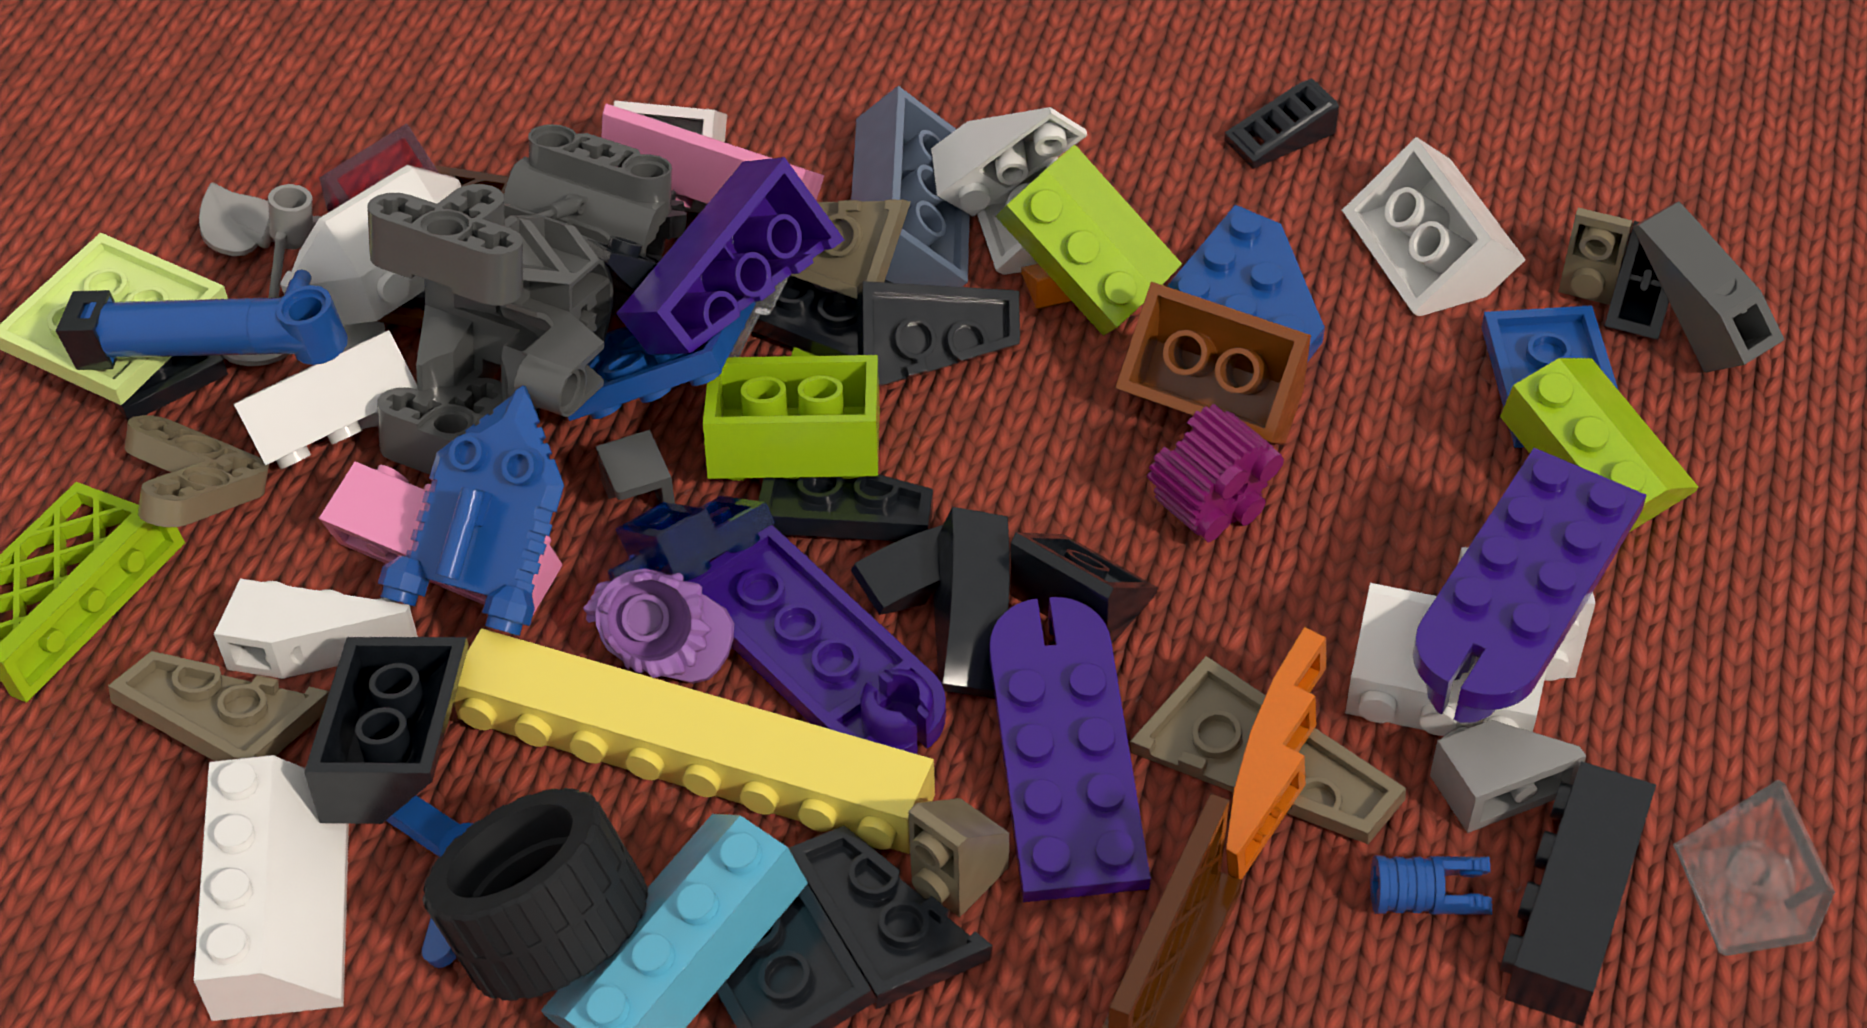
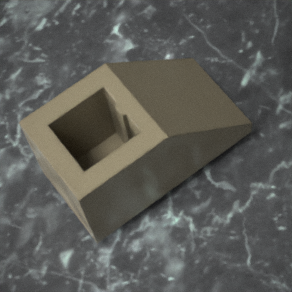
(1595, 255)
(955, 852)

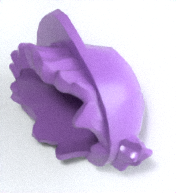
(662, 625)

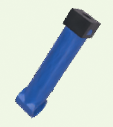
(299, 323)

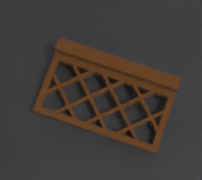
(1181, 931)

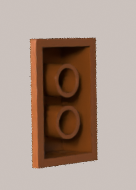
(1210, 354)

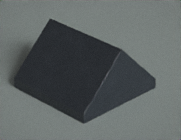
(1061, 567)

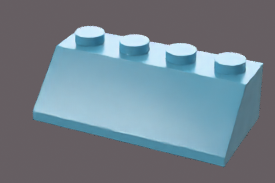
(693, 933)

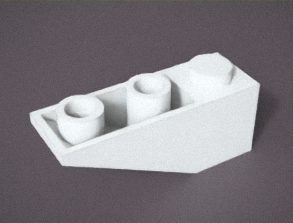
(997, 154)
(300, 630)

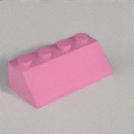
(697, 161)

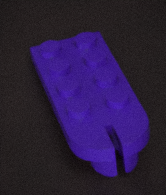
(1522, 585)
(824, 647)
(1066, 754)

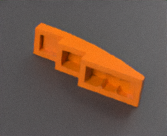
(1271, 765)

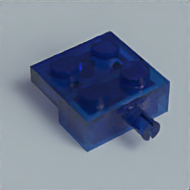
(685, 537)

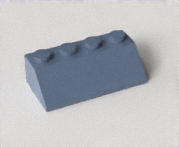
(897, 164)

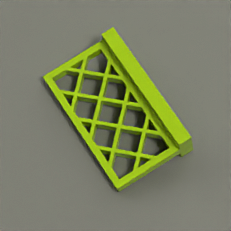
(77, 603)

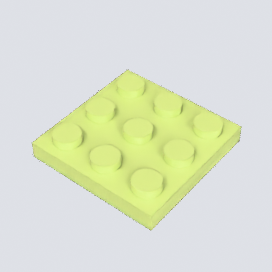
(129, 276)

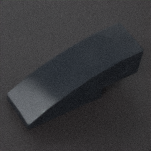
(970, 597)

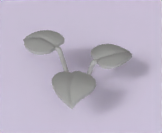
(240, 222)

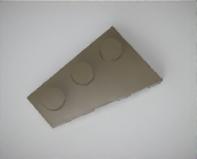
(869, 244)
(214, 711)

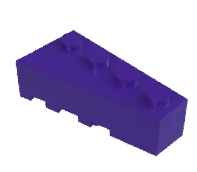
(730, 256)

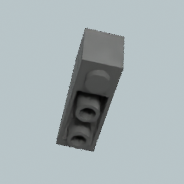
(1708, 291)

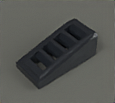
(1306, 103)

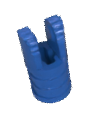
(1419, 885)

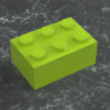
(793, 418)

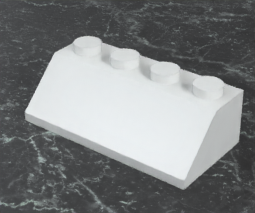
(269, 894)

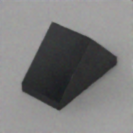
(1638, 298)

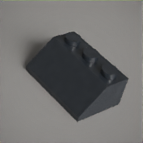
(383, 725)

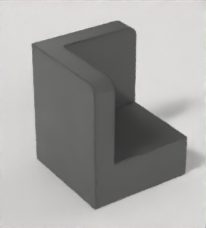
(634, 468)

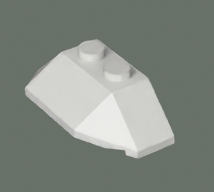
(340, 254)

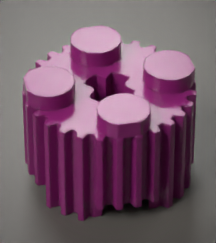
(1215, 473)

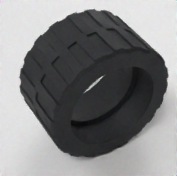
(536, 894)

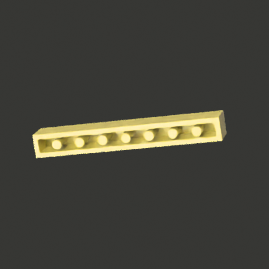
(693, 739)

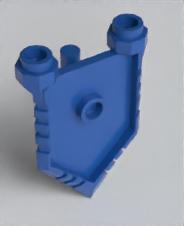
(485, 516)

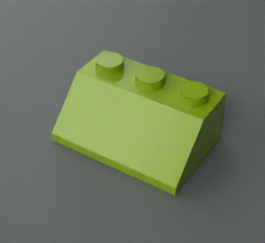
(1088, 240)
(1585, 420)

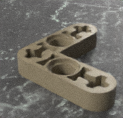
(203, 476)

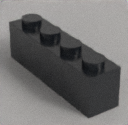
(1579, 894)

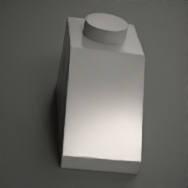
(1500, 771)

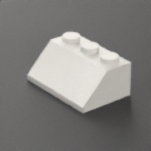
(1432, 232)
(323, 400)
(1385, 678)

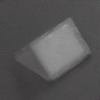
(1757, 874)

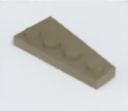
(1206, 733)

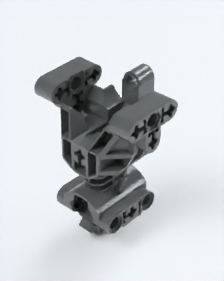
(516, 282)

